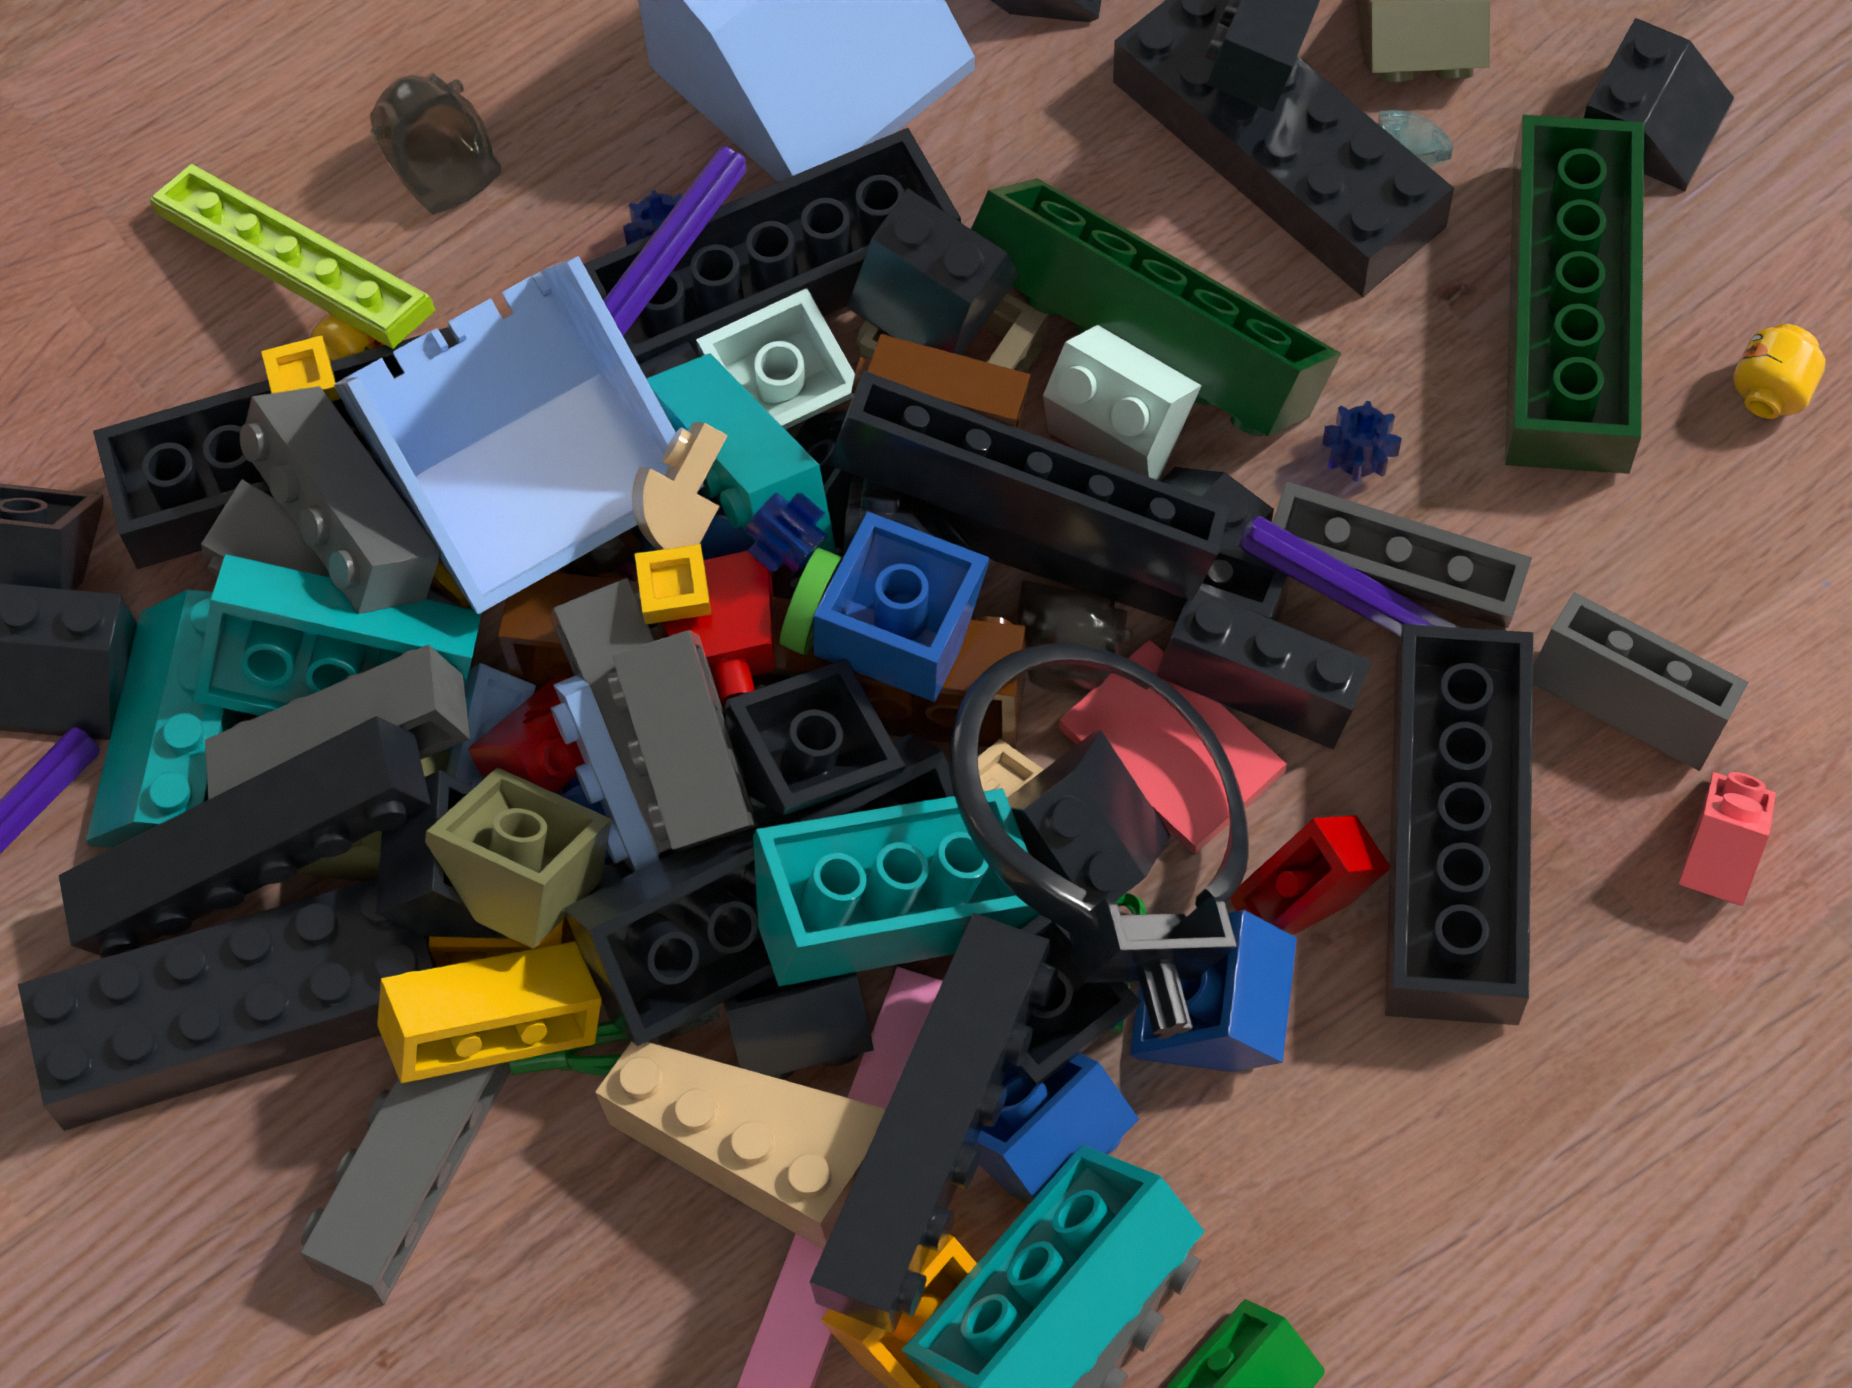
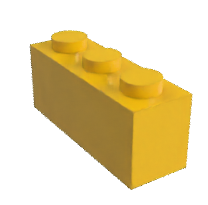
(488, 1011)

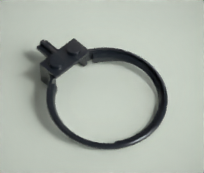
(1106, 945)

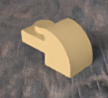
(668, 504)

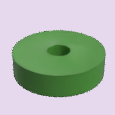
(798, 625)

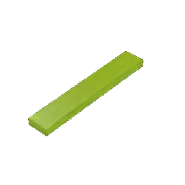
(293, 256)

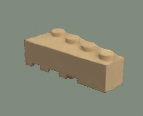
(744, 1132)

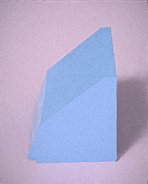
(806, 75)
(518, 435)

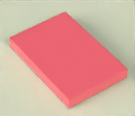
(1168, 754)

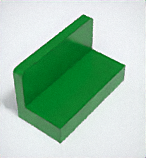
(1252, 1352)

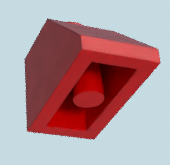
(1313, 874)

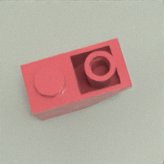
(1729, 837)

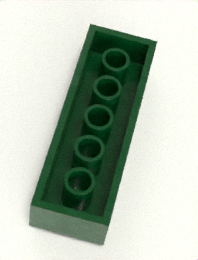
(1112, 278)
(1576, 295)

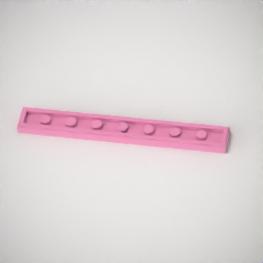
(791, 1336)

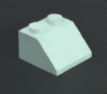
(784, 359)
(1117, 402)

